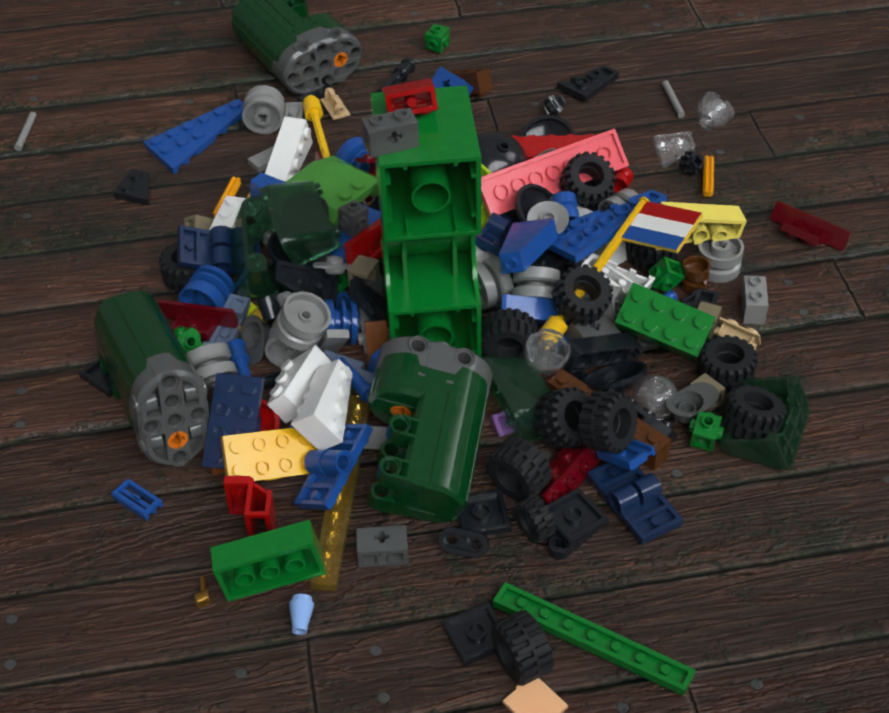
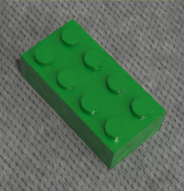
(664, 322)
(268, 560)

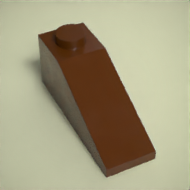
(477, 78)

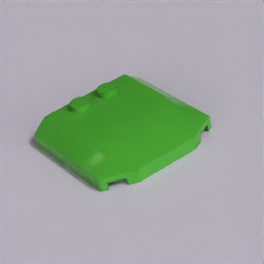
(339, 182)

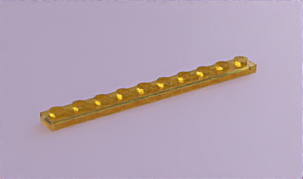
(337, 519)

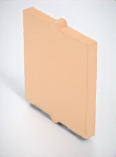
(534, 698)

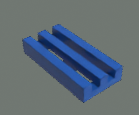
(148, 508)

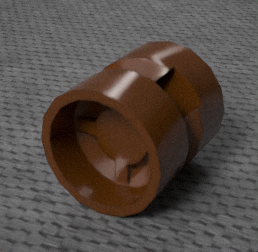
(696, 273)

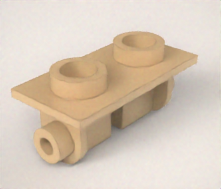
(334, 105)
(732, 328)

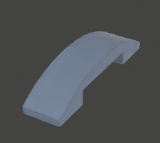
(240, 306)

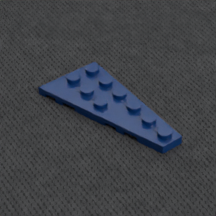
(194, 136)
(597, 228)

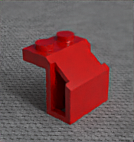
(250, 499)

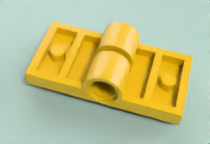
(266, 454)

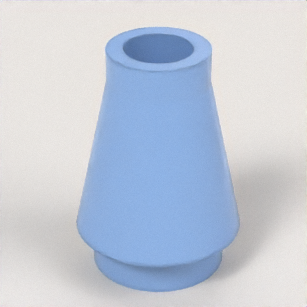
(300, 612)

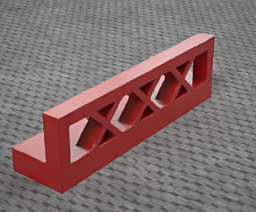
(365, 243)

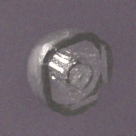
(714, 112)
(546, 351)
(653, 393)

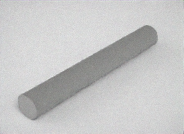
(673, 99)
(25, 131)

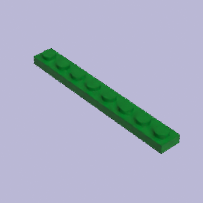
(597, 639)

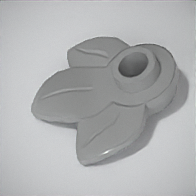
(333, 265)

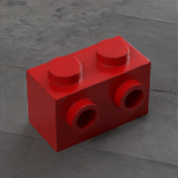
(416, 95)

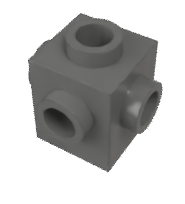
(352, 218)

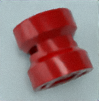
(623, 179)

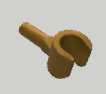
(202, 598)

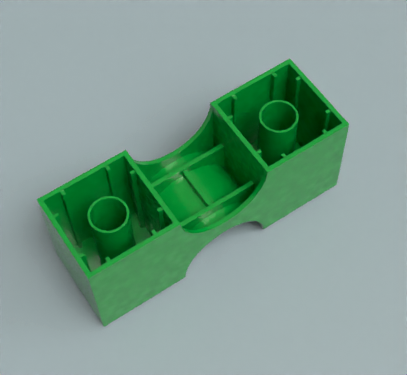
(432, 225)

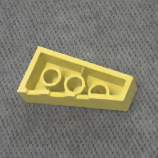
(717, 223)

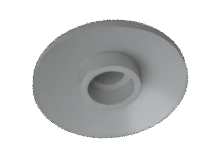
(550, 209)

